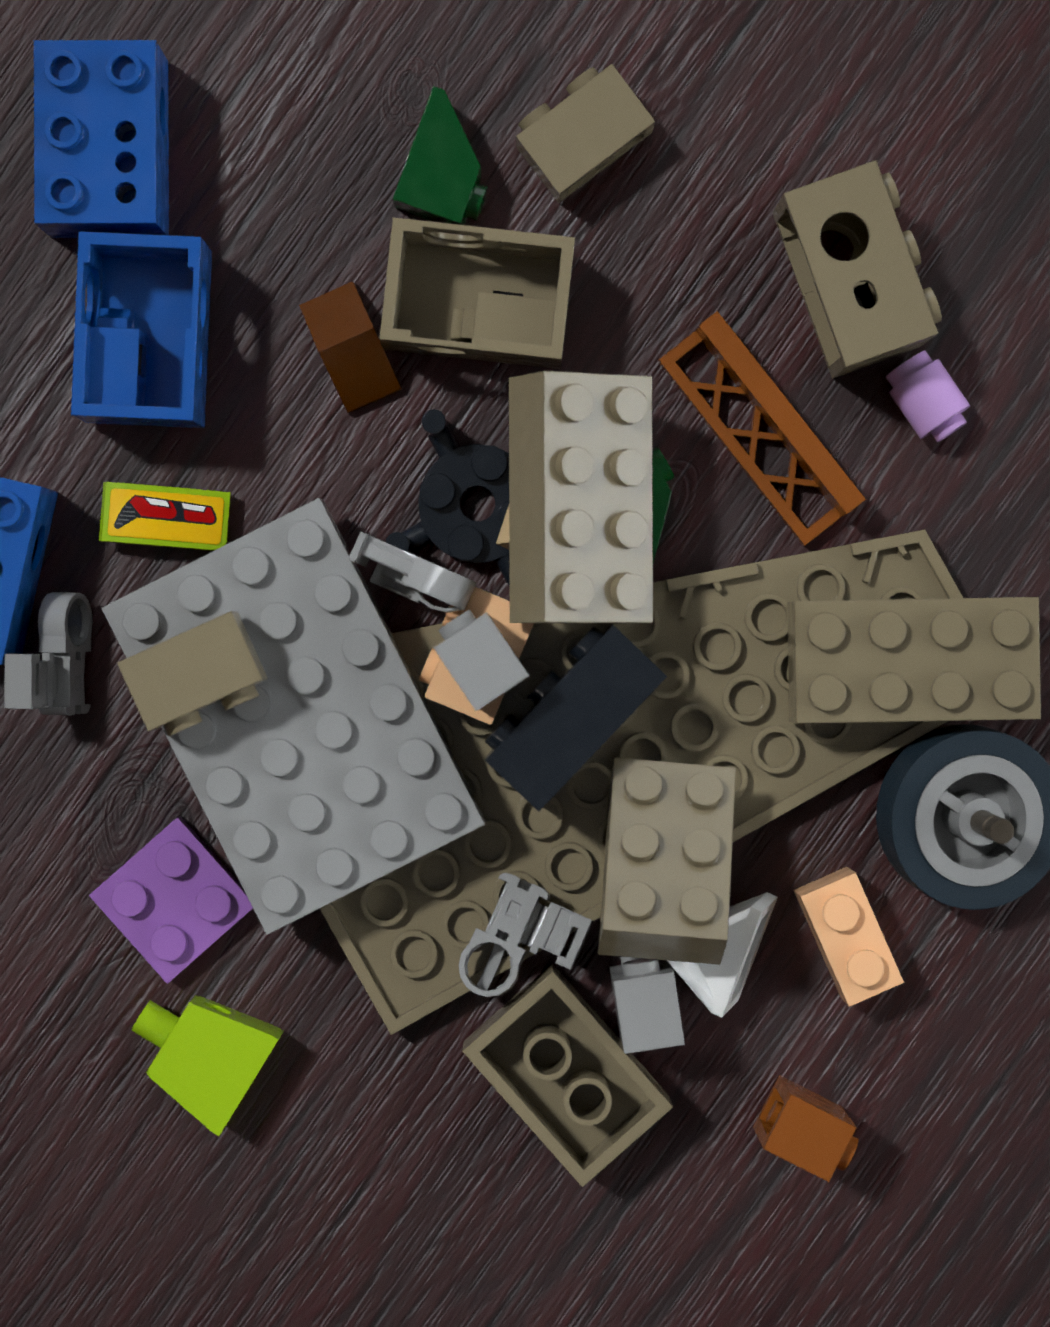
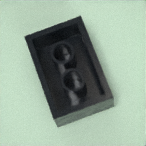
(572, 715)

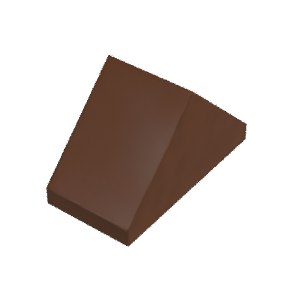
(350, 347)

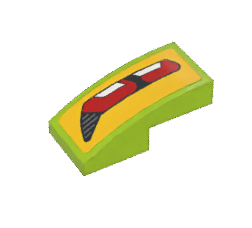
(164, 516)

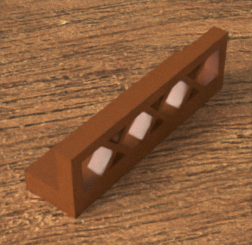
(779, 416)

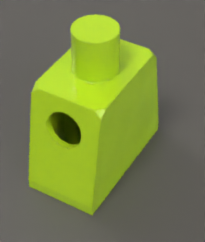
(206, 1056)

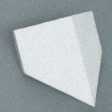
(722, 984)

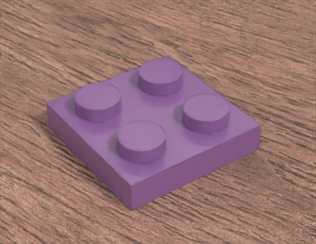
(173, 899)

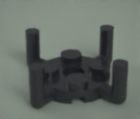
(441, 495)

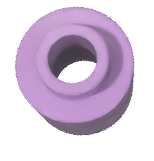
(928, 397)

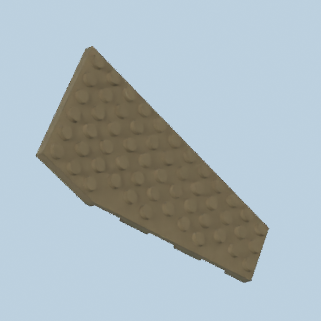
(721, 705)

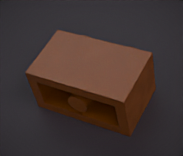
(806, 1129)

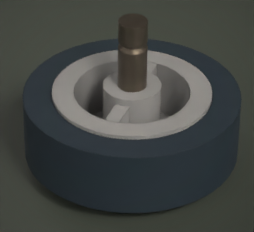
(967, 816)

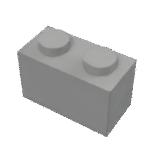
(479, 658)
(646, 1004)

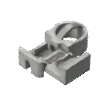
(412, 575)
(57, 680)
(523, 920)

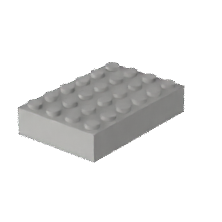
(339, 753)

